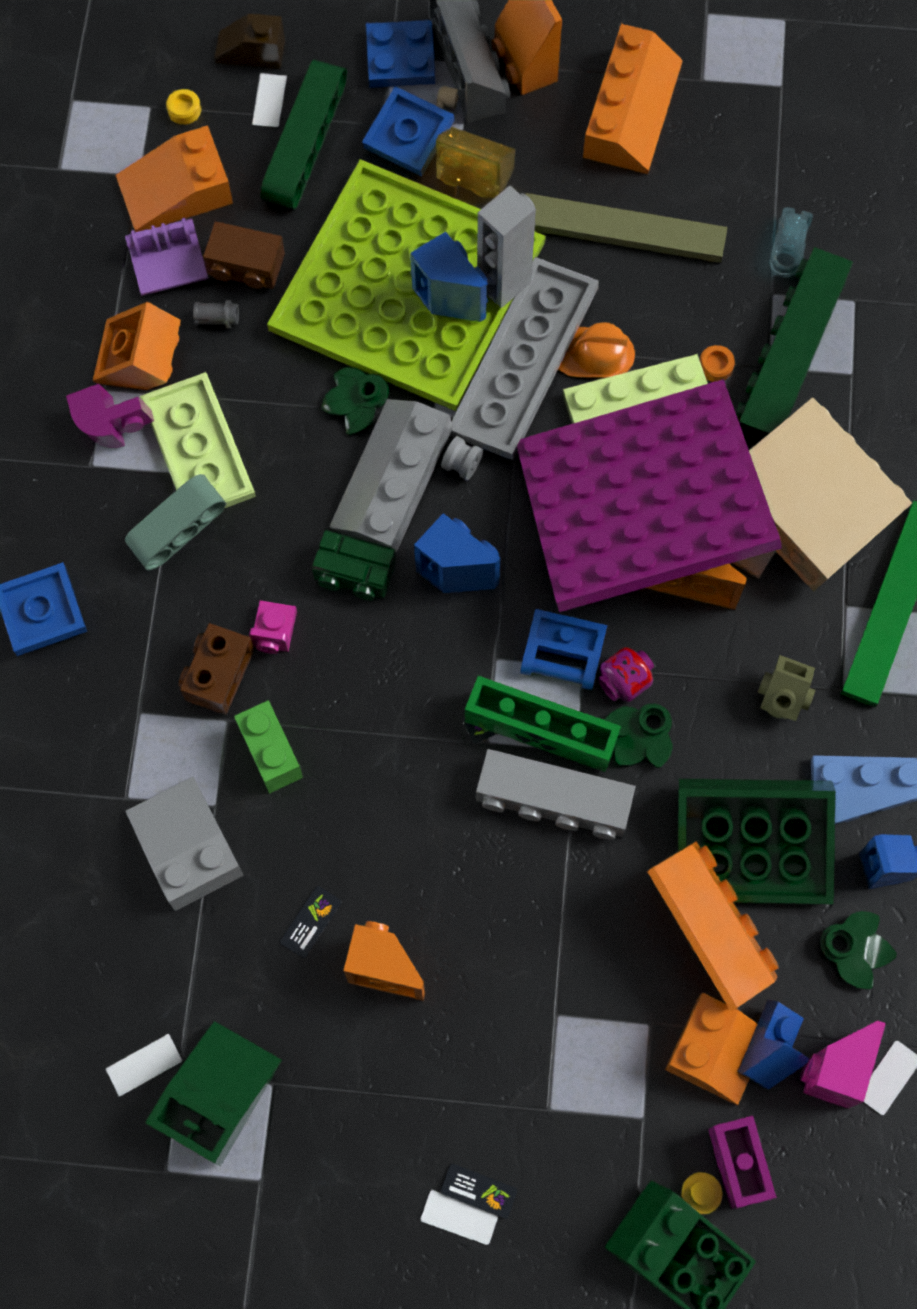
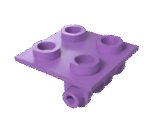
(166, 256)

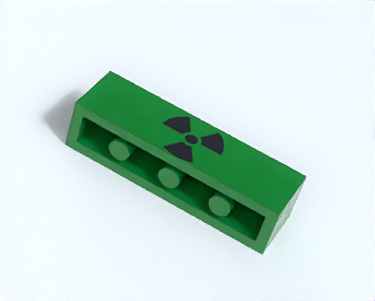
(541, 723)

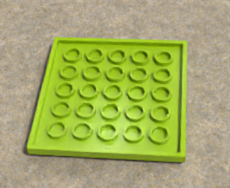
(358, 295)

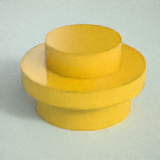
(702, 1192)

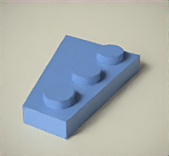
(867, 783)

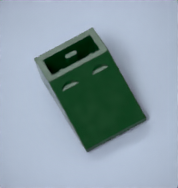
(214, 1093)
(679, 1251)

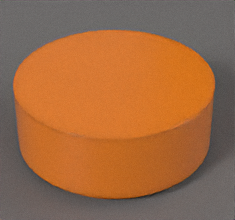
(717, 363)

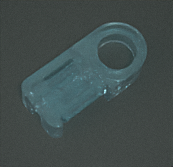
(790, 240)

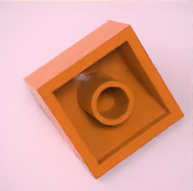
(137, 348)
(381, 963)
(713, 1049)

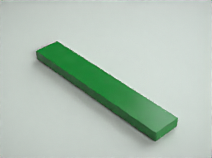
(886, 620)

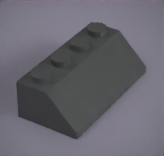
(469, 58)

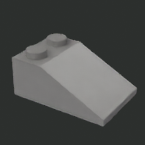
(183, 844)

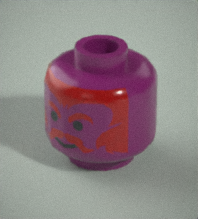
(626, 674)

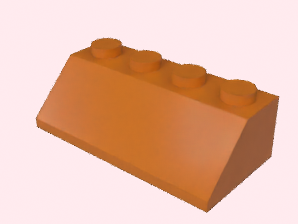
(632, 100)
(714, 925)

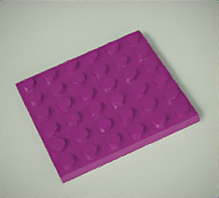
(645, 496)

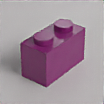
(741, 1162)

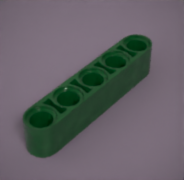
(303, 134)

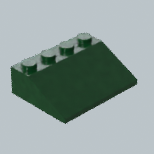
(765, 835)

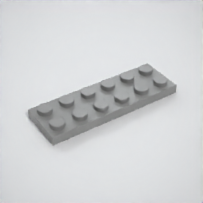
(523, 359)

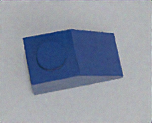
(889, 860)

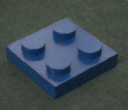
(400, 53)
(407, 131)
(40, 609)

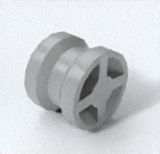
(462, 458)

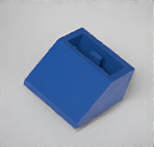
(448, 280)
(455, 559)

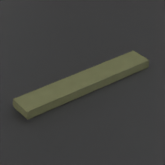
(629, 228)

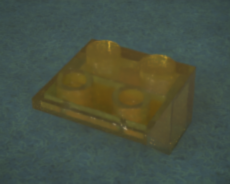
(473, 162)

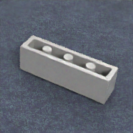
(506, 244)
(554, 794)

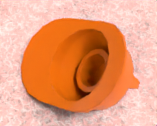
(598, 352)

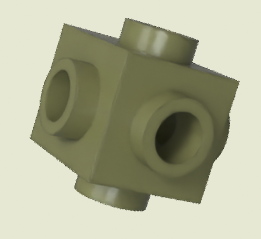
(787, 689)

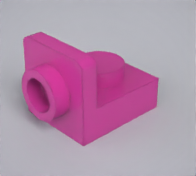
(273, 627)

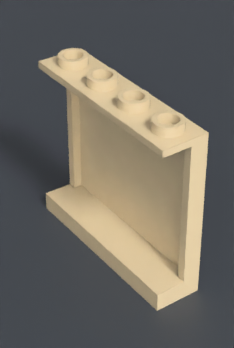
(822, 492)

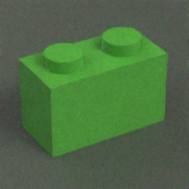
(269, 746)

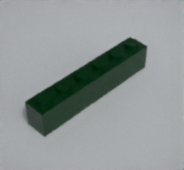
(795, 344)

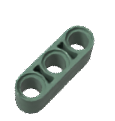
(175, 522)

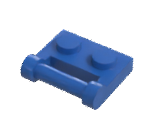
(567, 638)

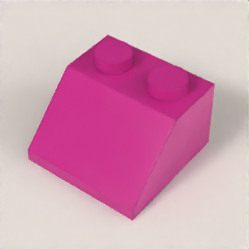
(844, 1068)

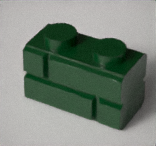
(353, 565)

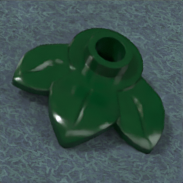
(350, 399)
(637, 739)
(862, 949)

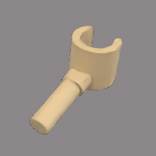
(447, 97)

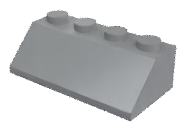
(392, 473)

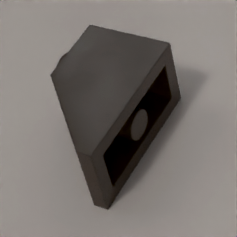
(252, 42)

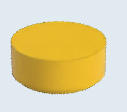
(183, 106)

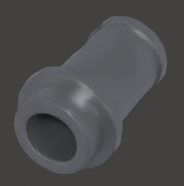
(215, 313)

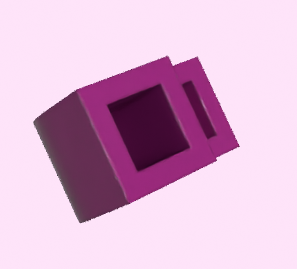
(102, 420)

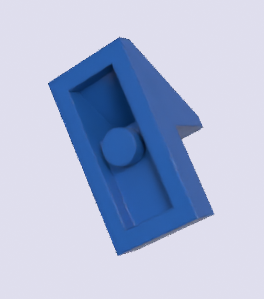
(770, 1049)

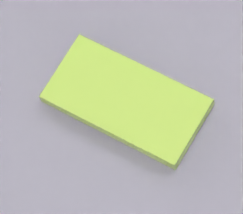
(198, 438)

